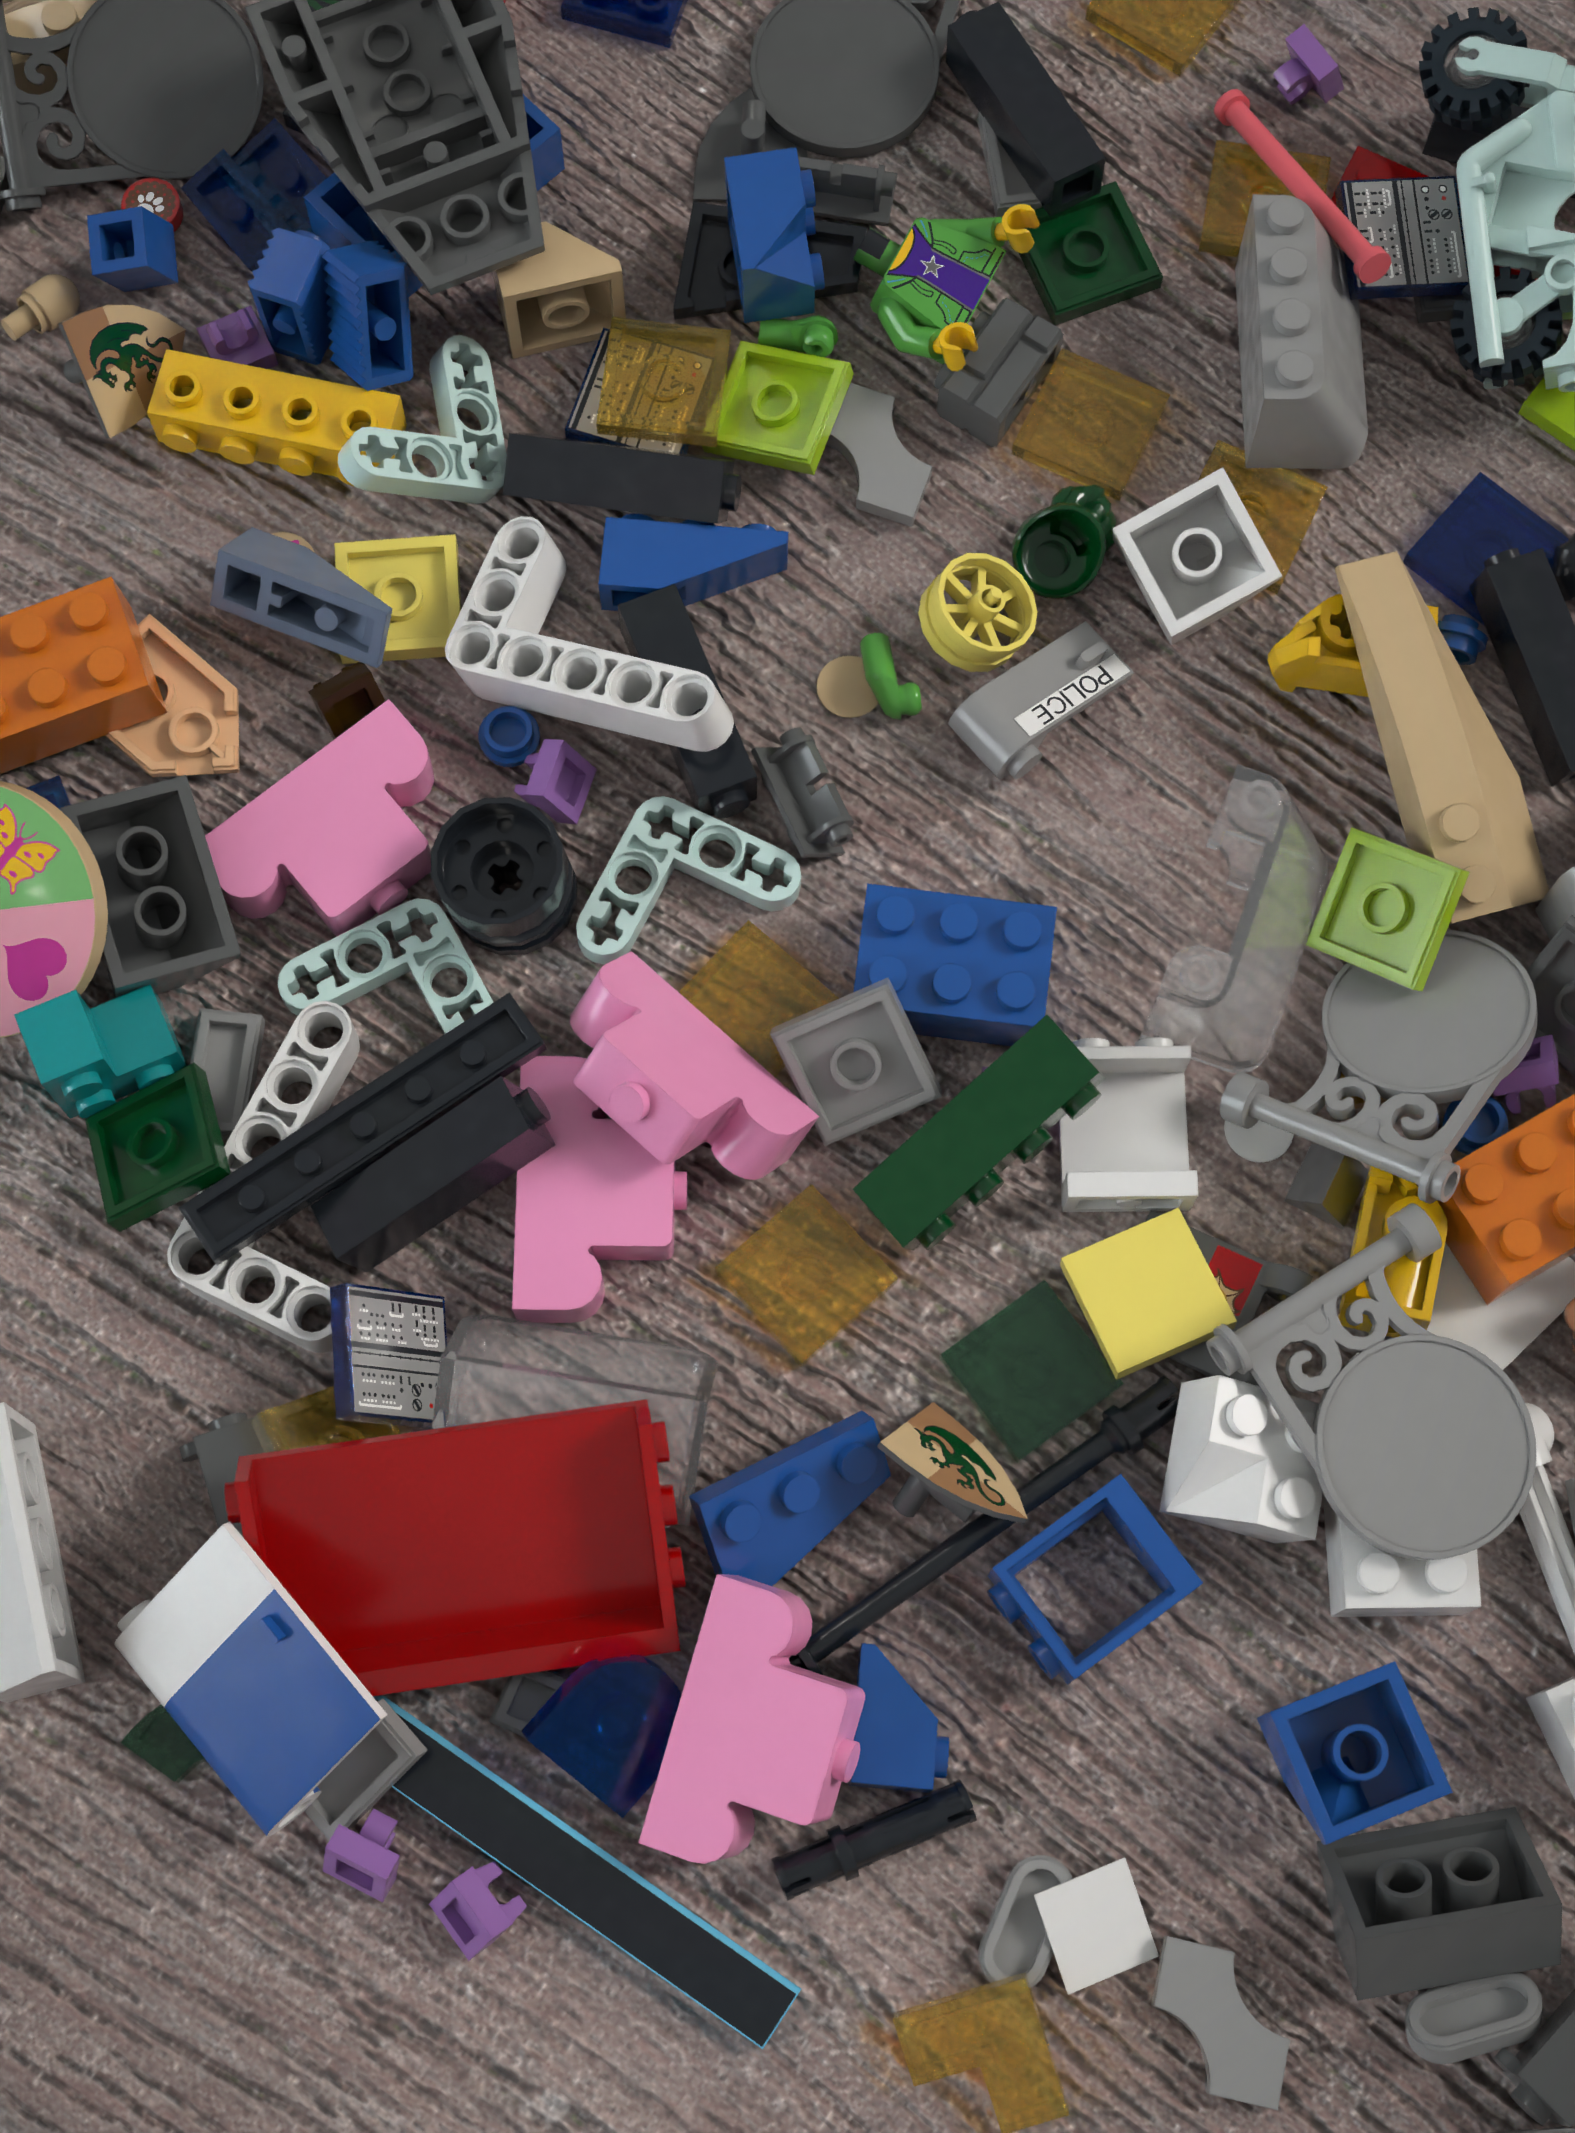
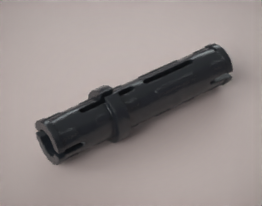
(863, 1844)

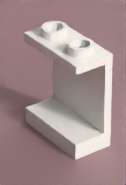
(1134, 1138)

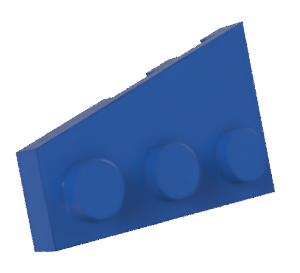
(790, 1501)

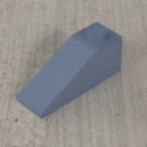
(299, 596)

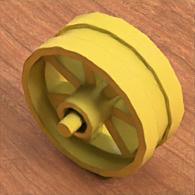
(953, 626)

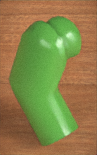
(807, 335)
(882, 678)

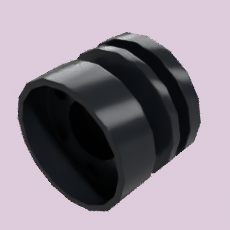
(499, 844)

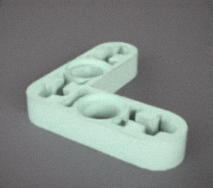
(450, 452)
(660, 859)
(418, 957)

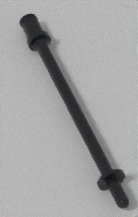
(1118, 1433)

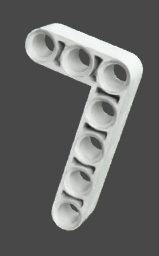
(508, 662)
(266, 1117)

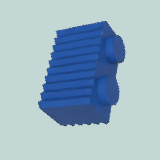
(292, 295)
(369, 314)

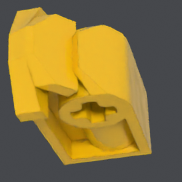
(1321, 652)
(1409, 1282)

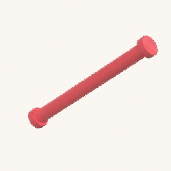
(1369, 261)

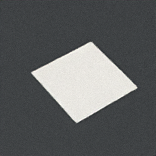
(1096, 1925)

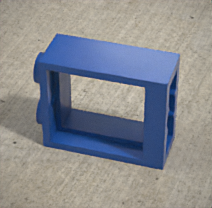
(1144, 1539)

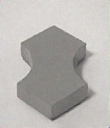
(887, 474)
(1238, 2052)

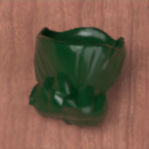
(1065, 543)

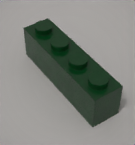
(979, 1135)

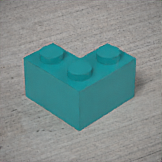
(99, 1052)

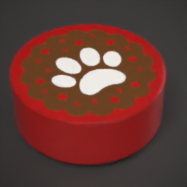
(156, 197)

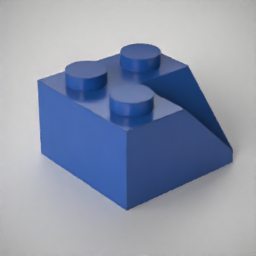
(769, 228)
(1355, 1753)

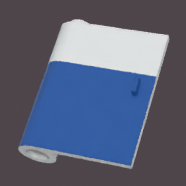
(248, 1679)

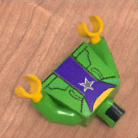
(940, 278)

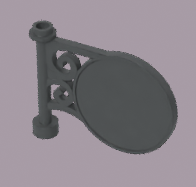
(848, 71)
(149, 86)

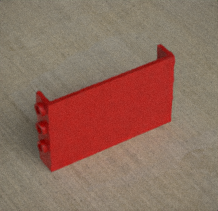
(474, 1544)

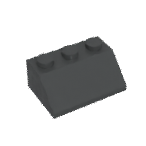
(159, 887)
(1440, 1903)

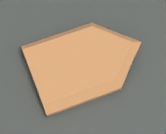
(201, 718)

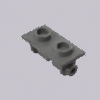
(851, 191)
(814, 819)

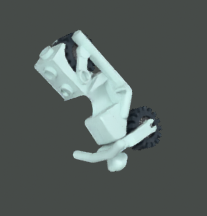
(1509, 197)

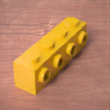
(263, 413)

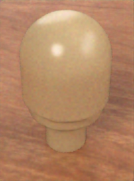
(43, 306)

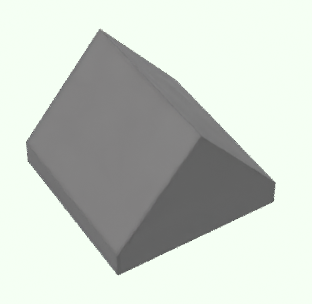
(1327, 1185)

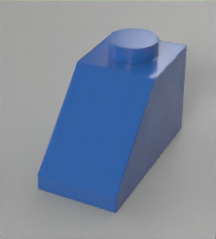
(895, 1731)

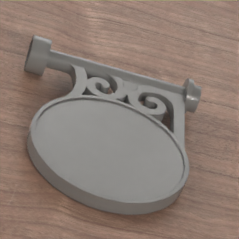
(1413, 1051)
(1416, 1432)

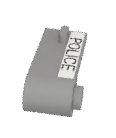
(1018, 708)

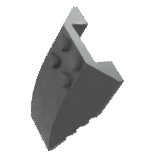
(417, 122)

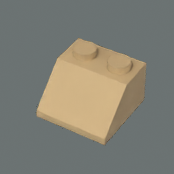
(559, 295)

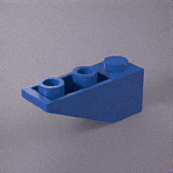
(693, 555)

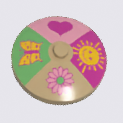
(48, 905)

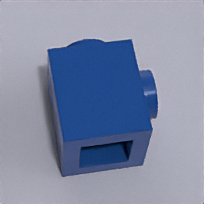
(132, 249)

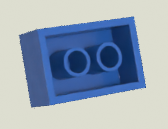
(959, 961)

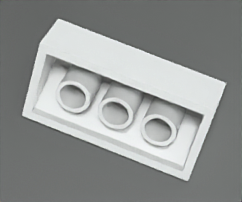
(35, 1610)

